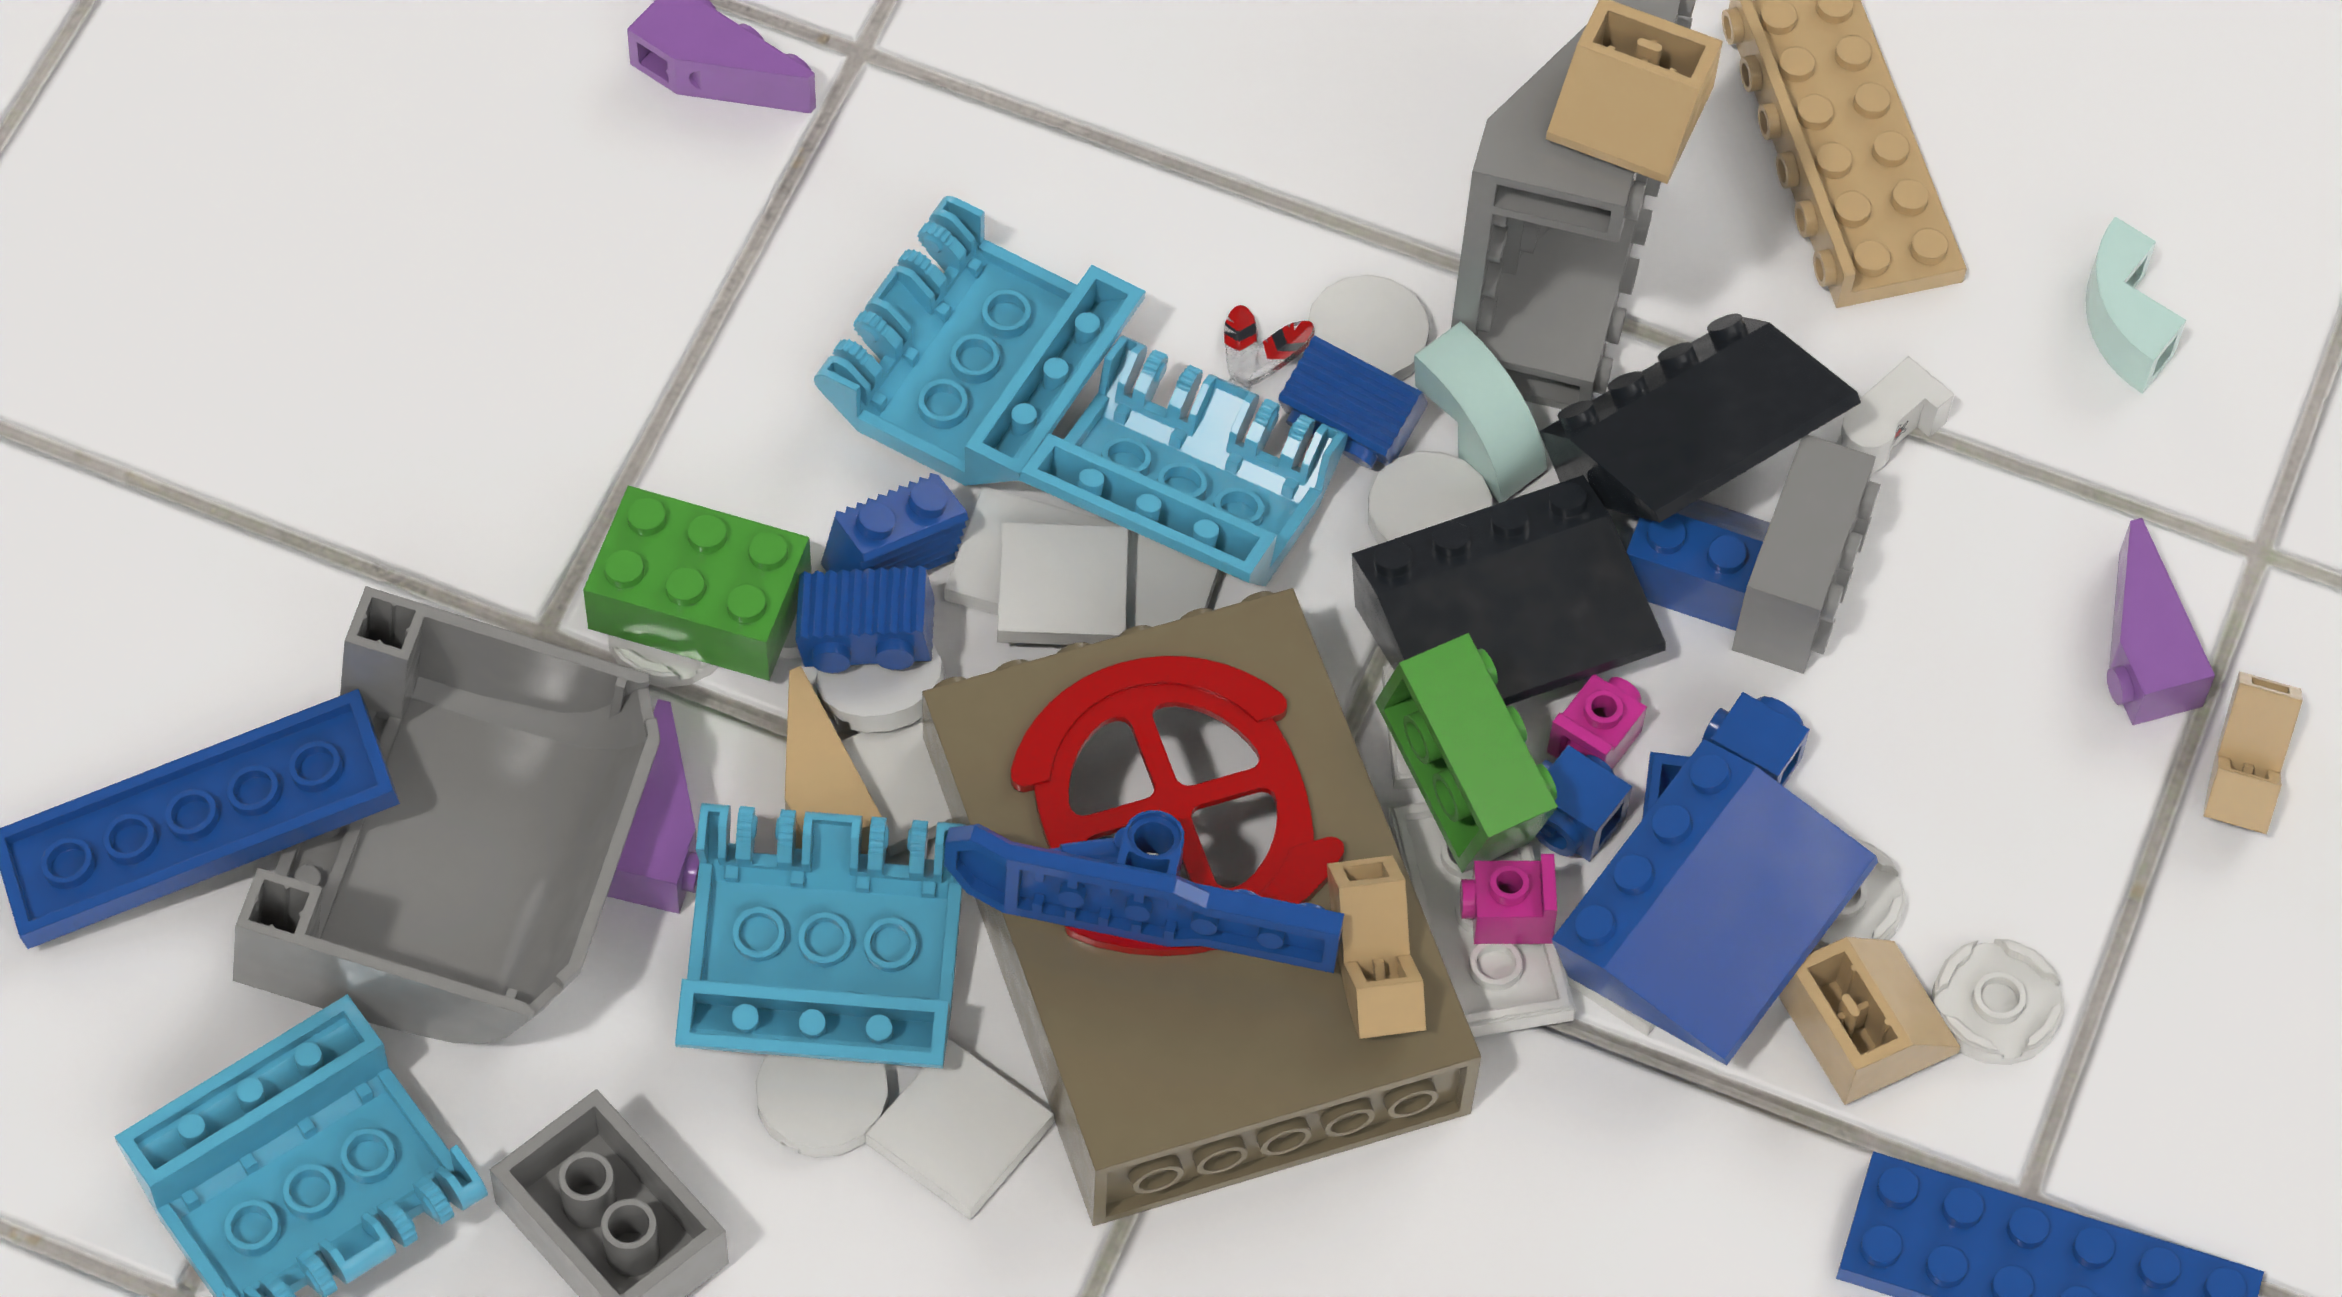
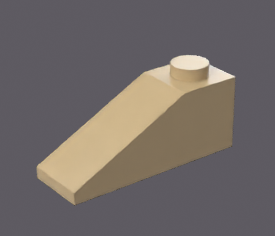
(817, 764)

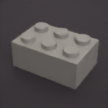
(1807, 554)
(608, 1208)

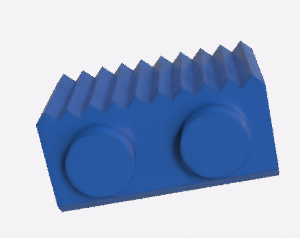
(1355, 399)
(898, 530)
(865, 618)

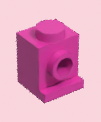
(1600, 720)
(1511, 901)

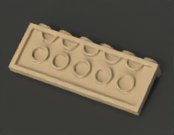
(1844, 148)

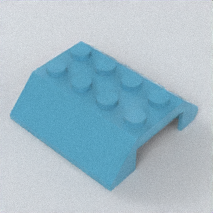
(975, 354)
(1192, 476)
(820, 942)
(297, 1163)

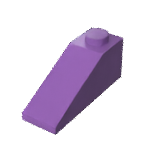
(2154, 651)
(661, 846)

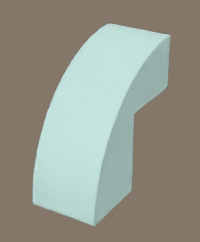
(2128, 326)
(1492, 416)

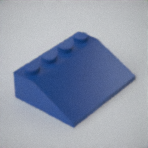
(1712, 903)

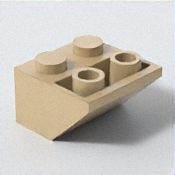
(1634, 90)
(1866, 1016)

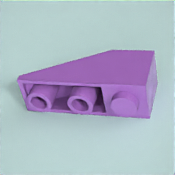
(714, 58)

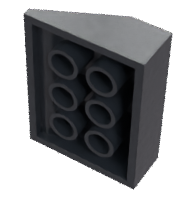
(1695, 418)
(1526, 578)

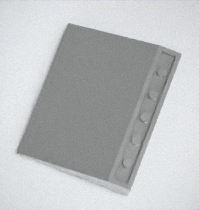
(1551, 241)

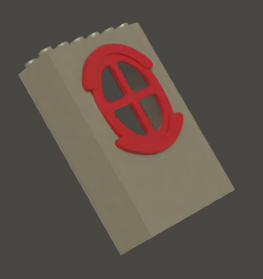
(1195, 1058)

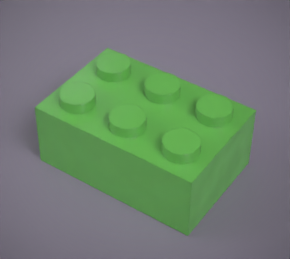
(697, 582)
(1467, 751)

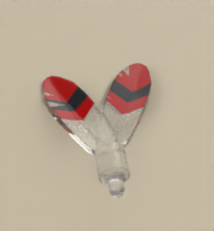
(1252, 362)

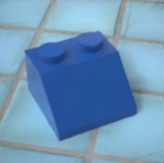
(1698, 560)

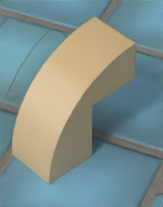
(2252, 752)
(1374, 947)

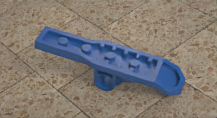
(1138, 896)

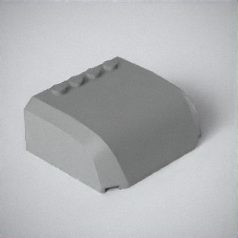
(505, 840)

